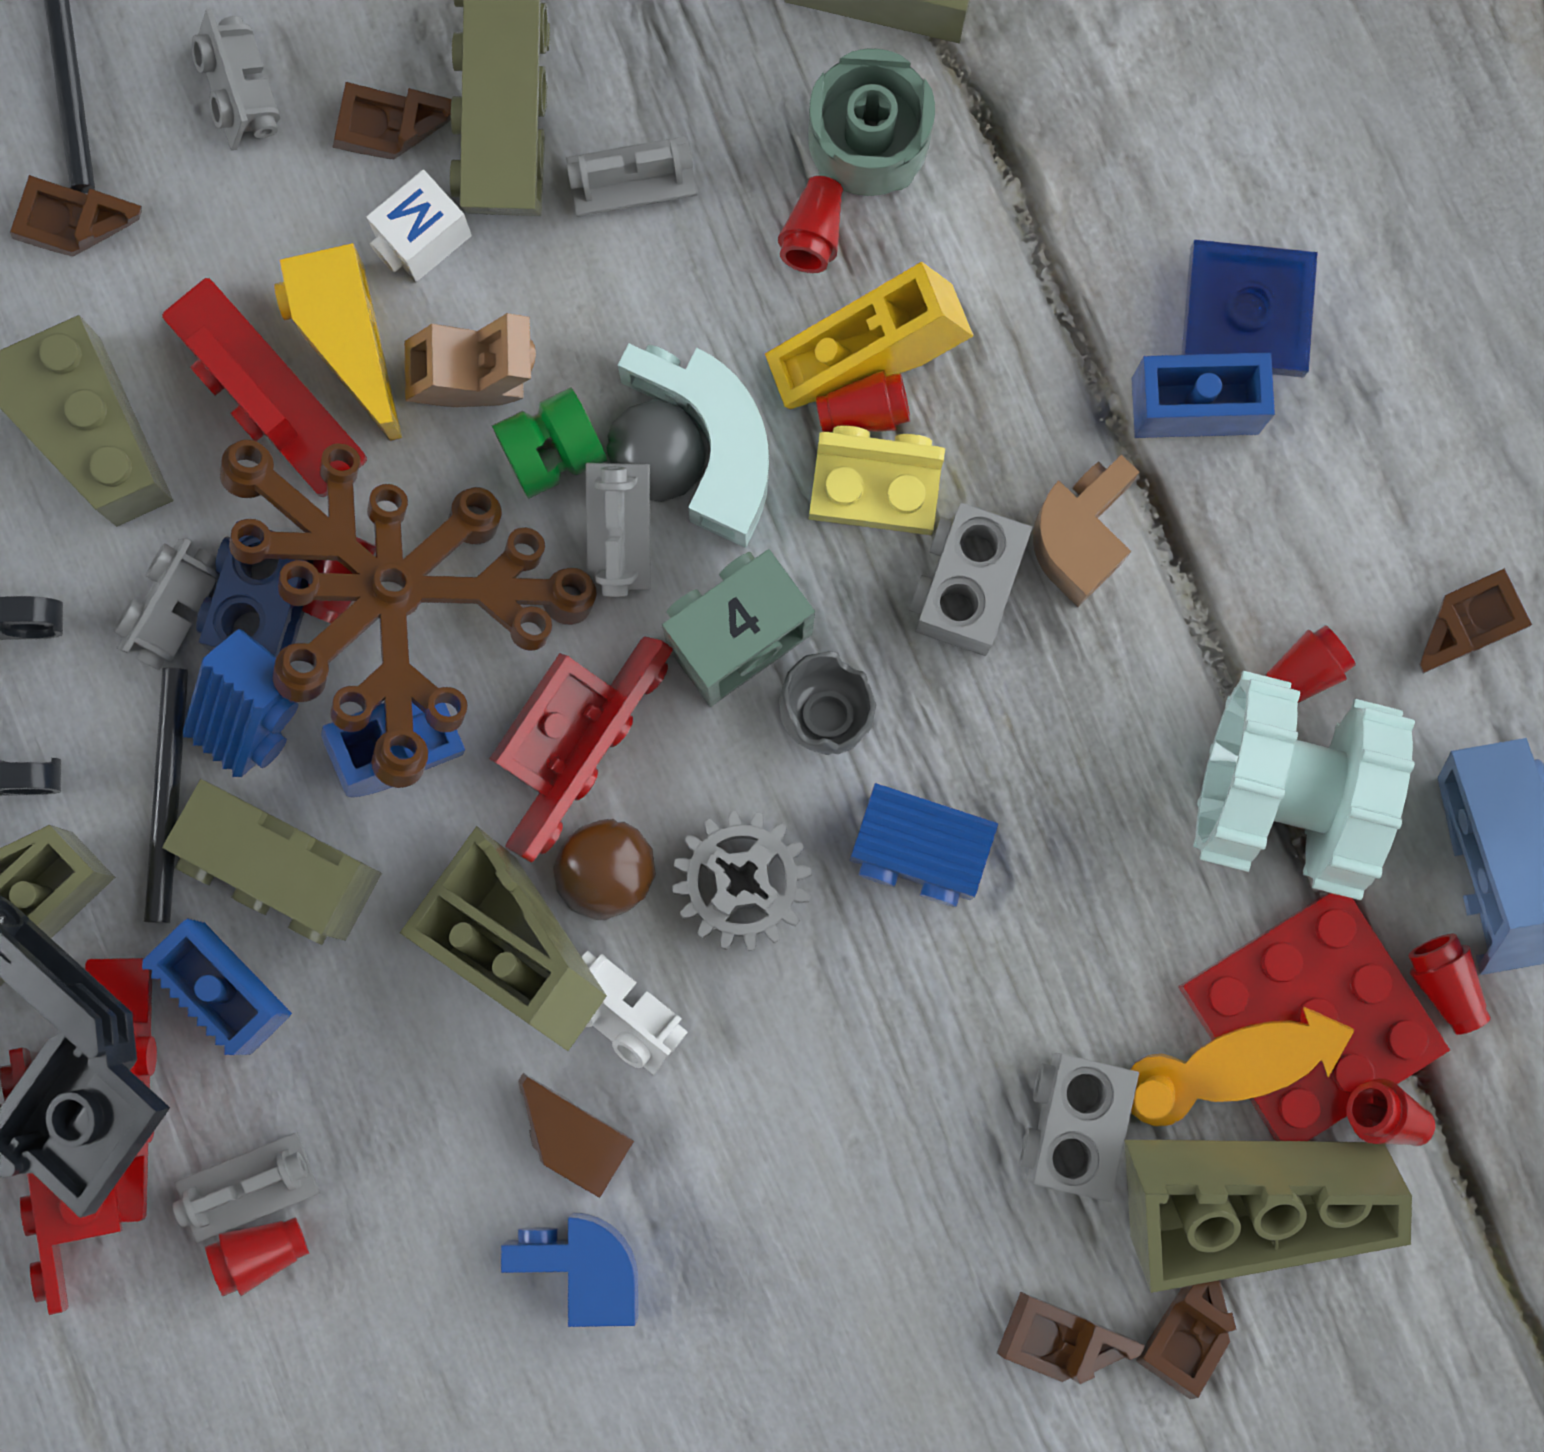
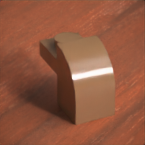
(470, 366)
(1071, 540)

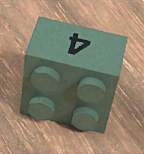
(738, 625)

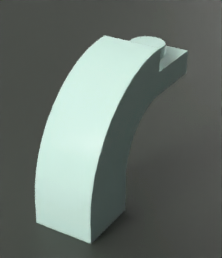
(738, 468)

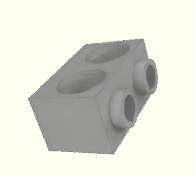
(982, 583)
(1098, 1130)

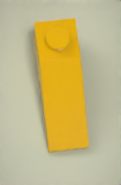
(335, 313)
(886, 329)

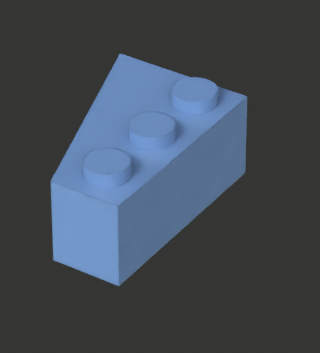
(1498, 825)

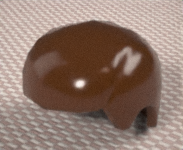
(604, 869)

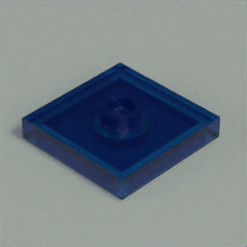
(1251, 303)

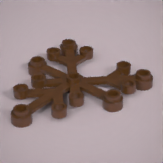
(335, 540)

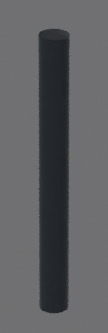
(69, 95)
(165, 794)

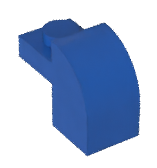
(353, 751)
(597, 1263)

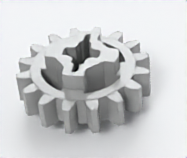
(760, 858)

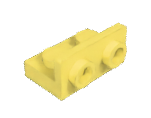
(876, 480)

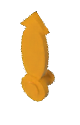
(1236, 1066)

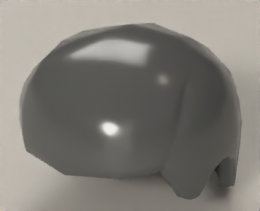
(666, 440)
(826, 704)

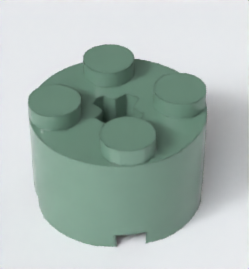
(875, 88)

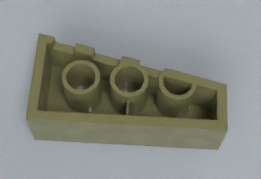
(500, 106)
(1259, 1206)

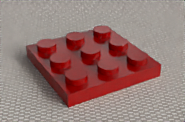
(1339, 968)

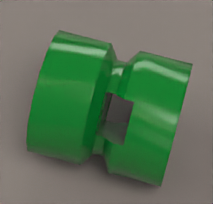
(570, 432)

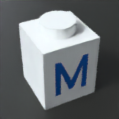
(417, 227)

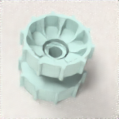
(1340, 794)

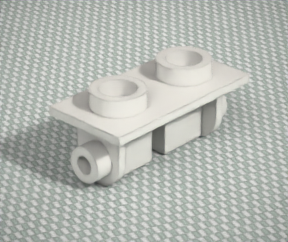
(638, 1034)

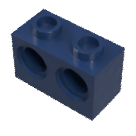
(240, 594)

